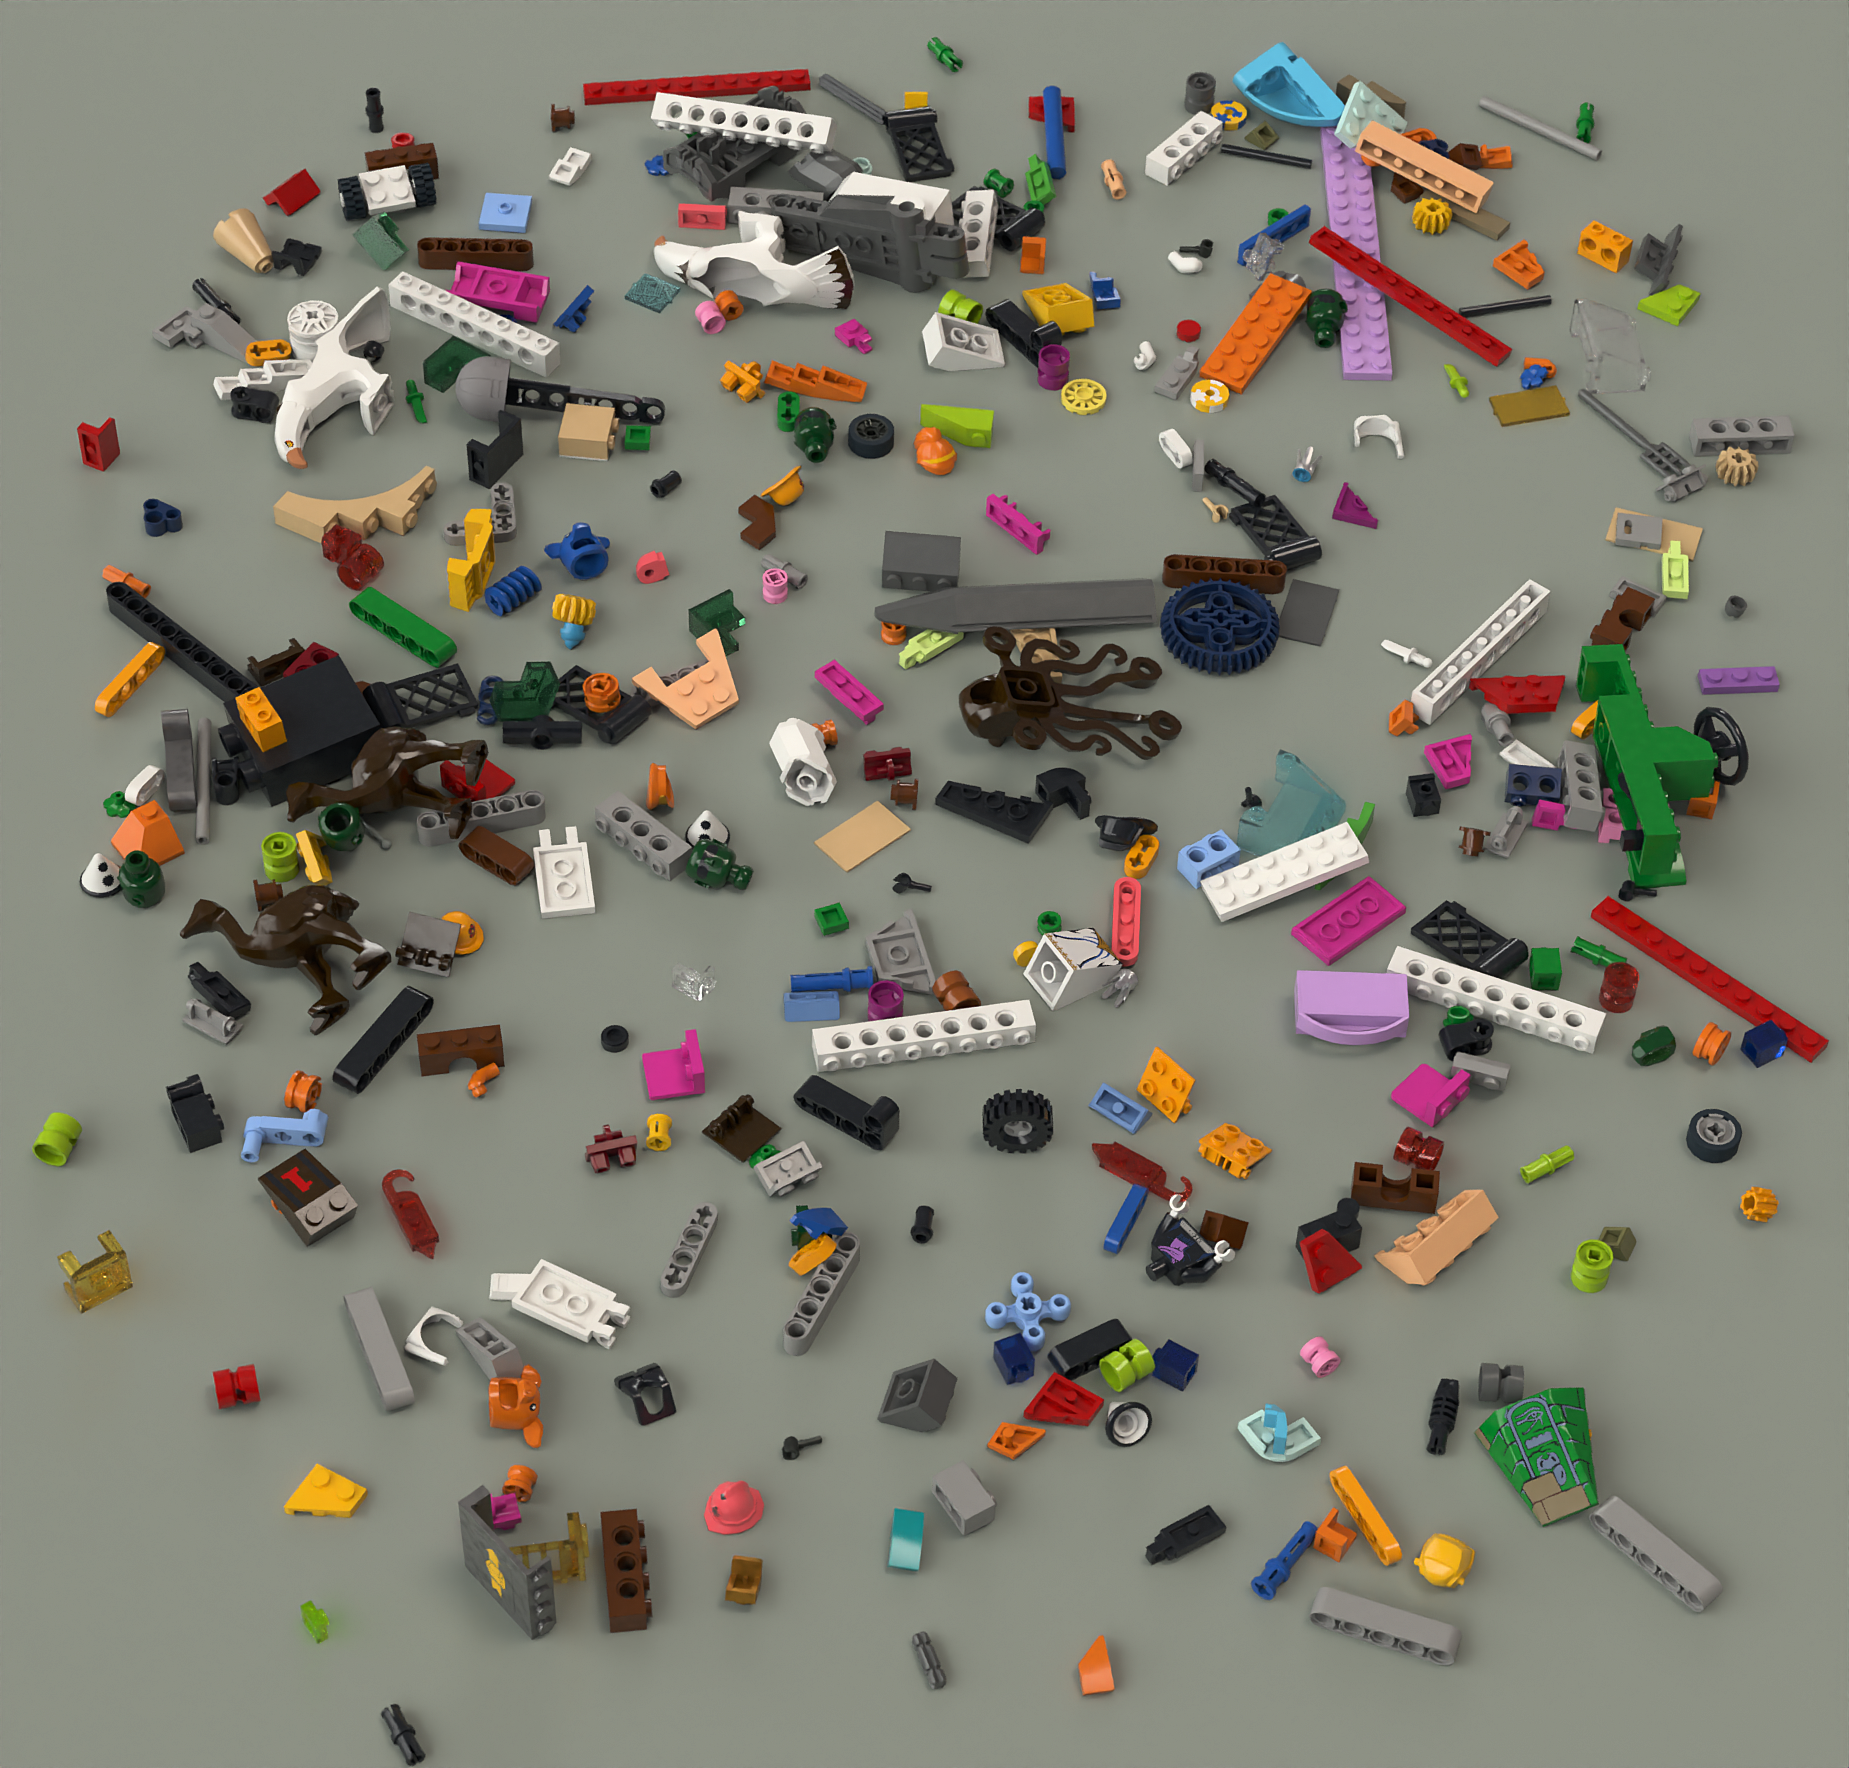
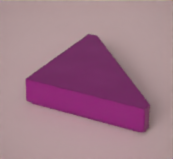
(1352, 509)

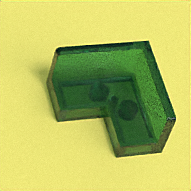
(380, 241)
(447, 361)
(719, 614)
(527, 697)

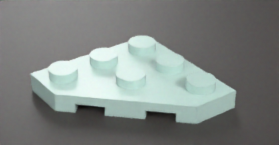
(1360, 110)

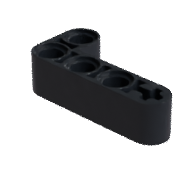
(1022, 330)
(867, 1123)

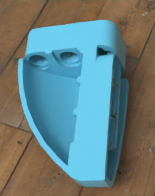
(1289, 89)

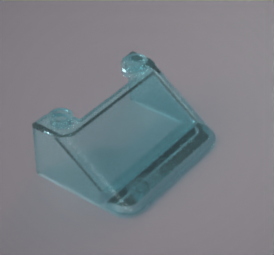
(1299, 811)

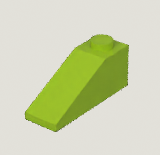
(963, 425)

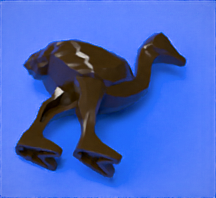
(388, 778)
(297, 935)

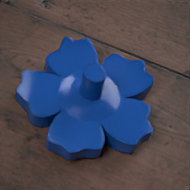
(656, 166)
(1533, 376)

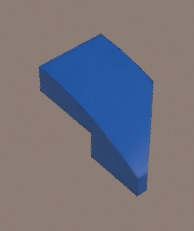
(1103, 292)
(819, 1221)

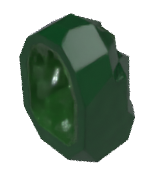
(1654, 1046)

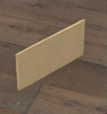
(1671, 530)

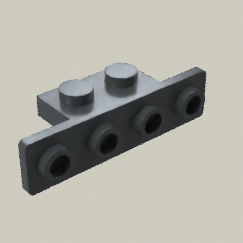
(1657, 257)

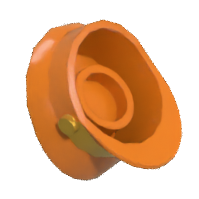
(659, 788)

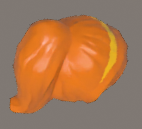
(934, 451)

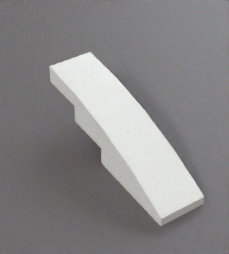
(272, 377)

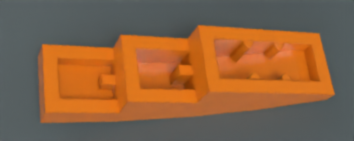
(819, 384)

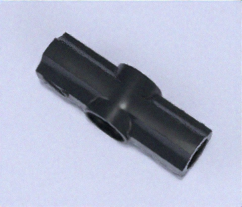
(542, 732)

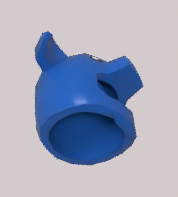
(581, 552)

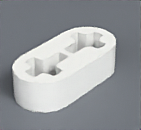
(1175, 448)
(144, 785)

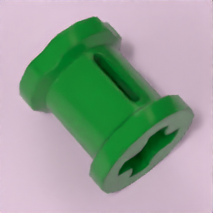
(998, 183)

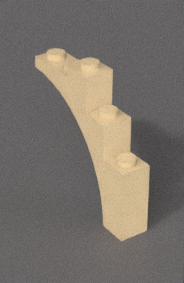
(389, 509)

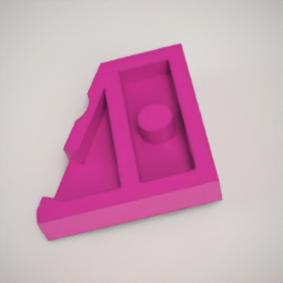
(1451, 760)

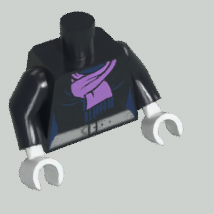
(1182, 1251)

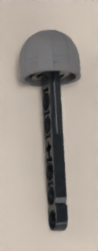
(486, 389)

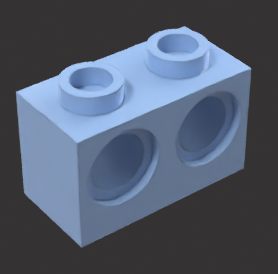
(1208, 857)

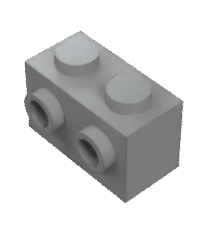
(964, 1497)

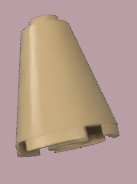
(244, 240)

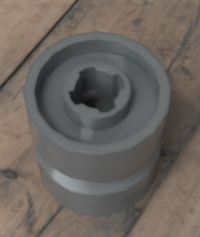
(1199, 92)
(1500, 1383)

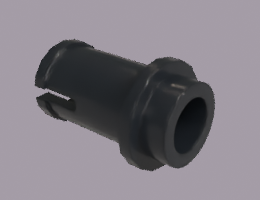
(661, 486)
(922, 1231)

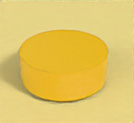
(1024, 953)

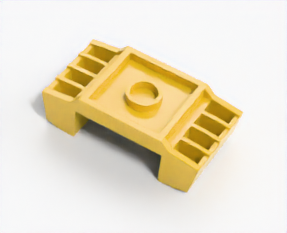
(470, 576)

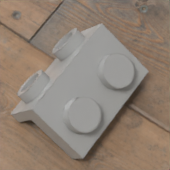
(1483, 1071)
(788, 1168)

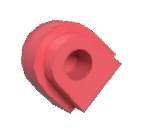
(651, 567)

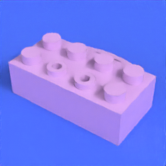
(1351, 1006)

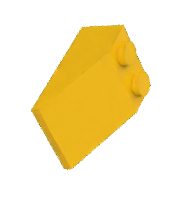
(1062, 305)

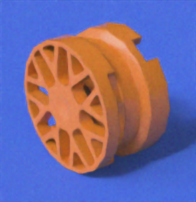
(601, 692)
(1711, 1043)
(302, 1091)

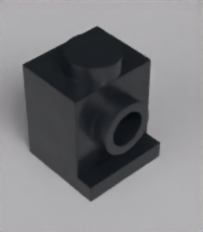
(1423, 795)

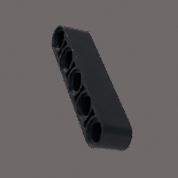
(383, 1039)

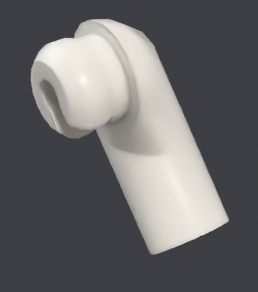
(1185, 265)
(1147, 357)

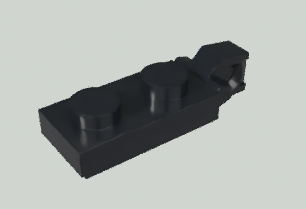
(218, 991)
(1185, 1535)

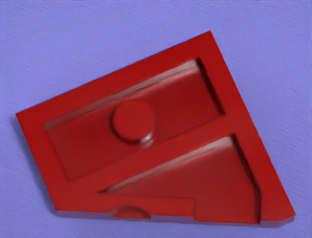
(1326, 1260)

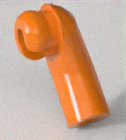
(1551, 368)
(481, 1076)

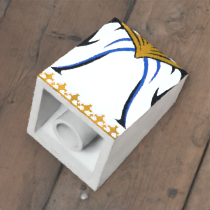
(1071, 966)

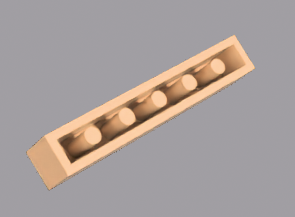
(1424, 166)

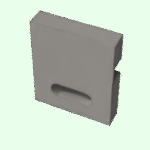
(1644, 531)

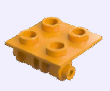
(1166, 1085)
(1233, 1148)

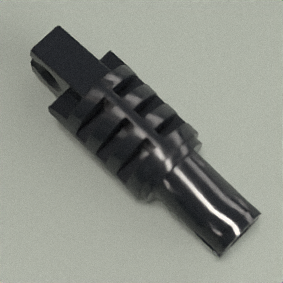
(1443, 1415)

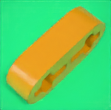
(267, 351)
(1584, 723)
(1146, 858)
(812, 1254)

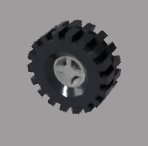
(1017, 1121)

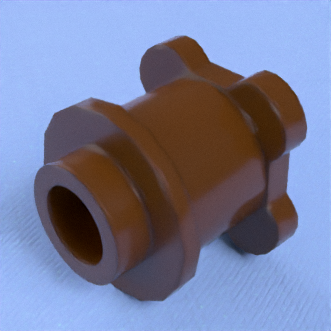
(562, 117)
(905, 793)
(1473, 840)
(267, 893)

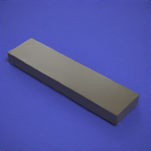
(1482, 221)

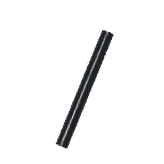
(1267, 156)
(1505, 306)

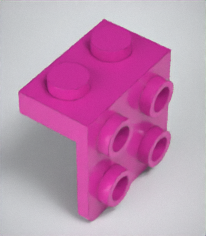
(1431, 1094)

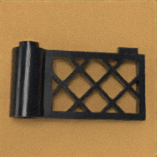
(912, 123)
(1014, 228)
(1288, 550)
(388, 705)
(612, 724)
(1496, 960)

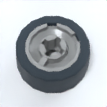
(1702, 1138)

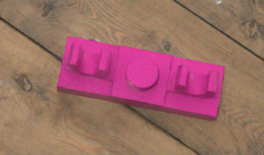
(1016, 523)
(849, 691)

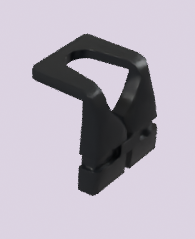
(298, 254)
(647, 1376)

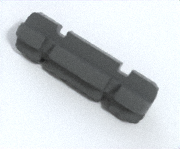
(929, 1660)

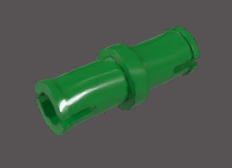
(944, 54)
(1585, 122)
(1596, 953)

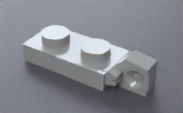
(1178, 374)

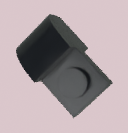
(1063, 787)

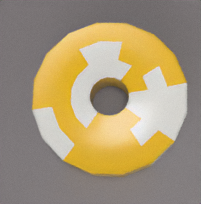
(1209, 396)

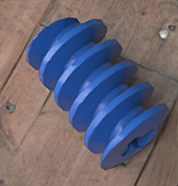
(511, 590)

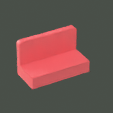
(702, 216)

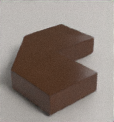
(1405, 189)
(763, 526)

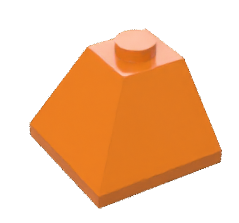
(148, 831)

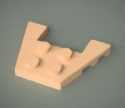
(699, 694)

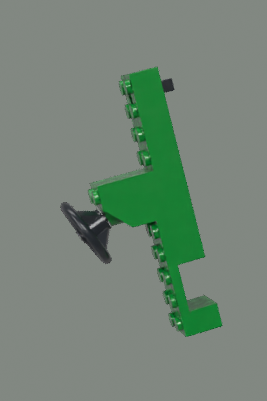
(1651, 763)

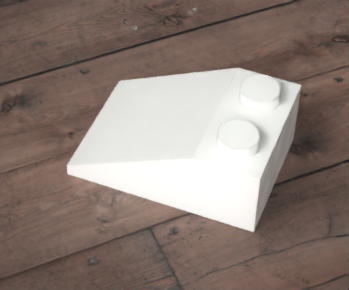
(961, 344)

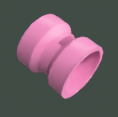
(710, 317)
(775, 586)
(1320, 1357)

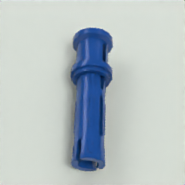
(844, 980)
(1279, 1568)

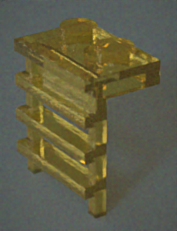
(570, 1551)

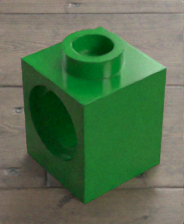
(1545, 969)

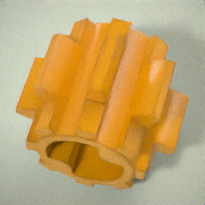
(1759, 1204)

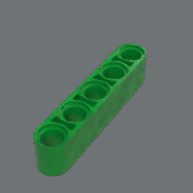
(403, 627)

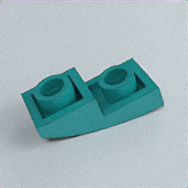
(906, 1539)

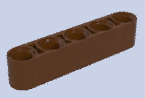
(495, 253)
(1264, 575)

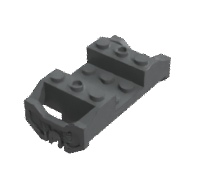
(722, 163)

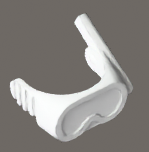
(1378, 425)
(414, 1341)

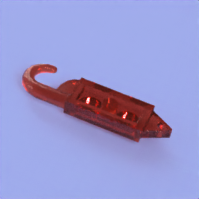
(1137, 1169)
(411, 1215)

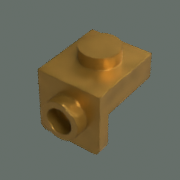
(744, 1580)

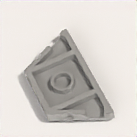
(900, 955)

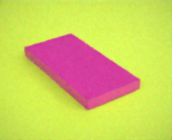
(1348, 920)

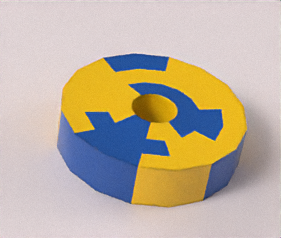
(1230, 113)

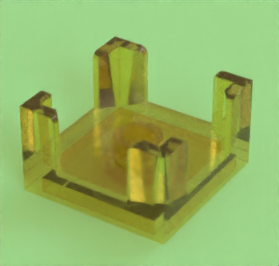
(99, 1278)

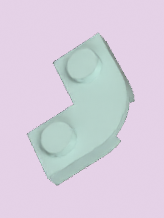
(1300, 1437)

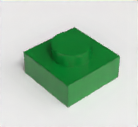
(637, 437)
(831, 919)

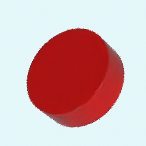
(402, 139)
(1188, 330)

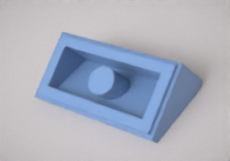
(811, 1006)
(1120, 1108)

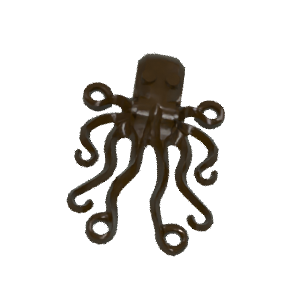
(1029, 703)

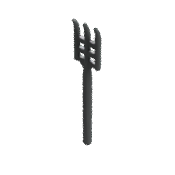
(1650, 449)

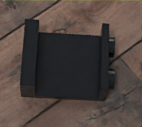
(491, 462)

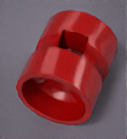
(236, 1386)

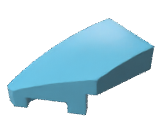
(1276, 1418)

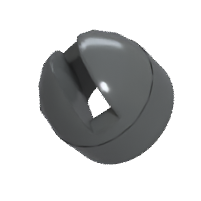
(1739, 606)

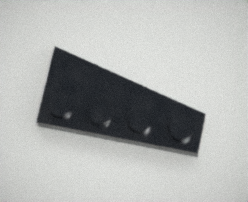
(1006, 814)

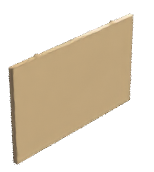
(862, 836)

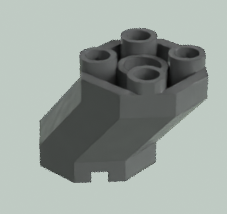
(824, 171)

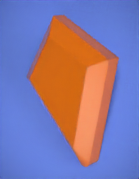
(1014, 1439)

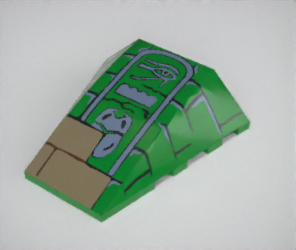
(1545, 1452)

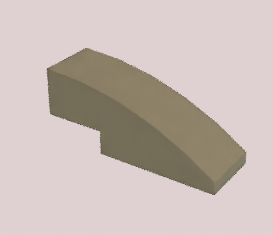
(1346, 84)

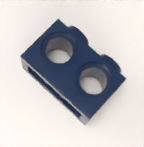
(1532, 778)

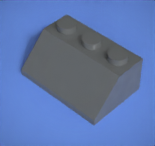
(920, 561)

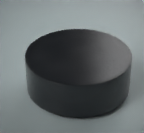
(614, 1038)

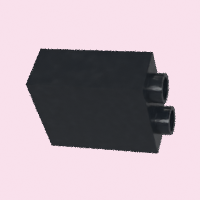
(323, 726)

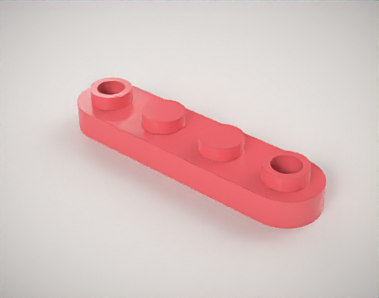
(1126, 920)

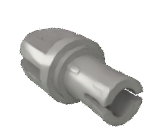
(1497, 723)

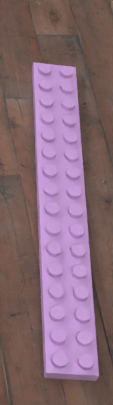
(1353, 217)

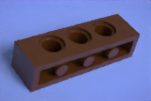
(619, 1528)

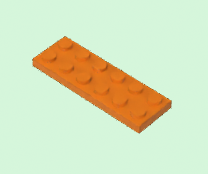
(1255, 333)

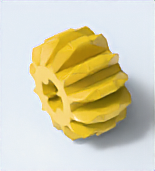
(1432, 216)
(574, 609)

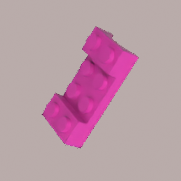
(502, 289)

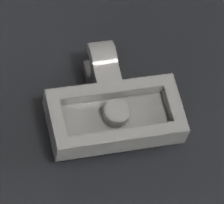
(177, 328)

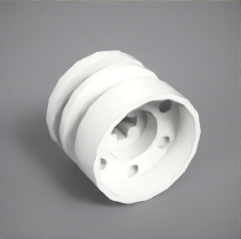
(307, 324)

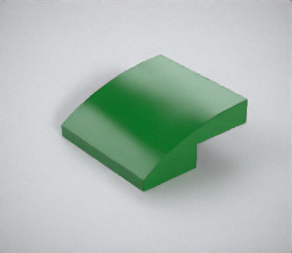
(1676, 878)

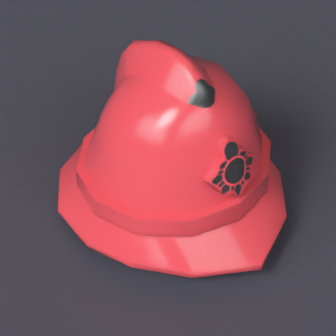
(733, 1508)

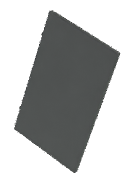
(1307, 612)

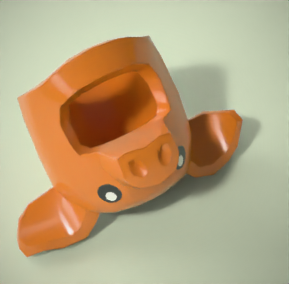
(516, 1404)

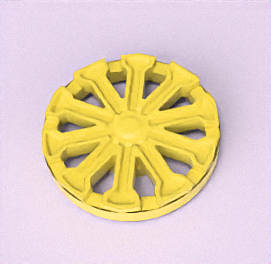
(1083, 396)

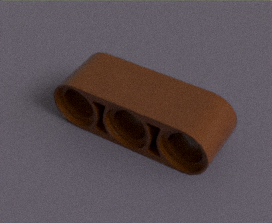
(496, 855)

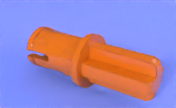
(115, 575)

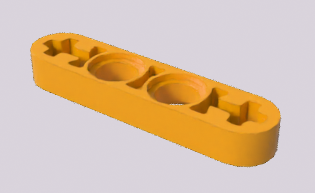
(129, 679)
(1365, 1515)

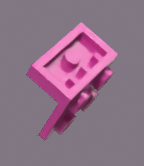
(675, 1070)

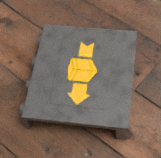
(520, 1591)

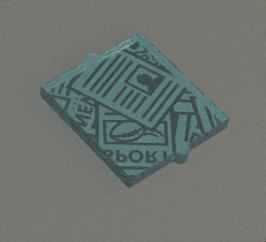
(652, 293)

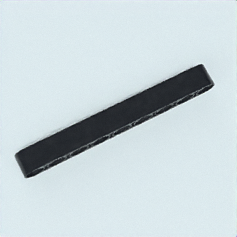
(178, 643)

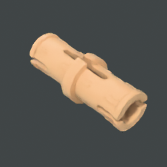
(1110, 172)

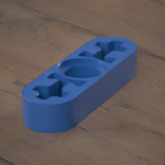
(1126, 1218)

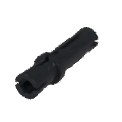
(212, 298)
(1227, 478)

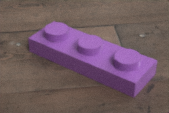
(1738, 680)

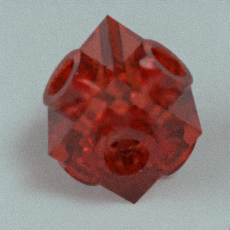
(339, 543)

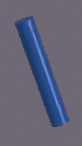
(1054, 131)

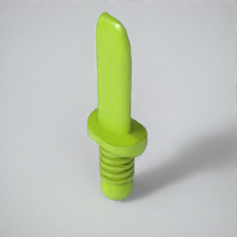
(1456, 381)

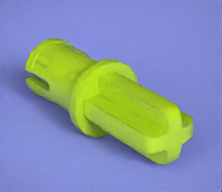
(1547, 1164)

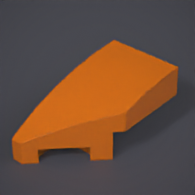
(1496, 157)
(1096, 1670)

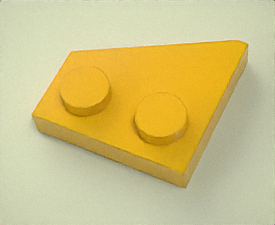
(317, 867)
(326, 1494)

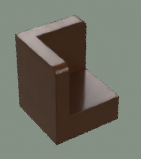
(1466, 156)
(1223, 1227)

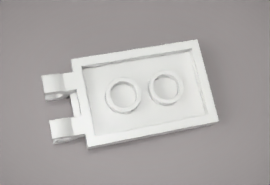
(563, 876)
(571, 1304)

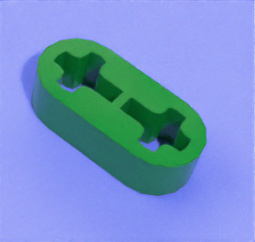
(787, 411)

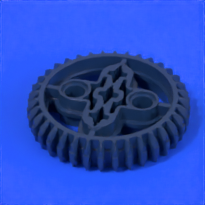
(1219, 626)

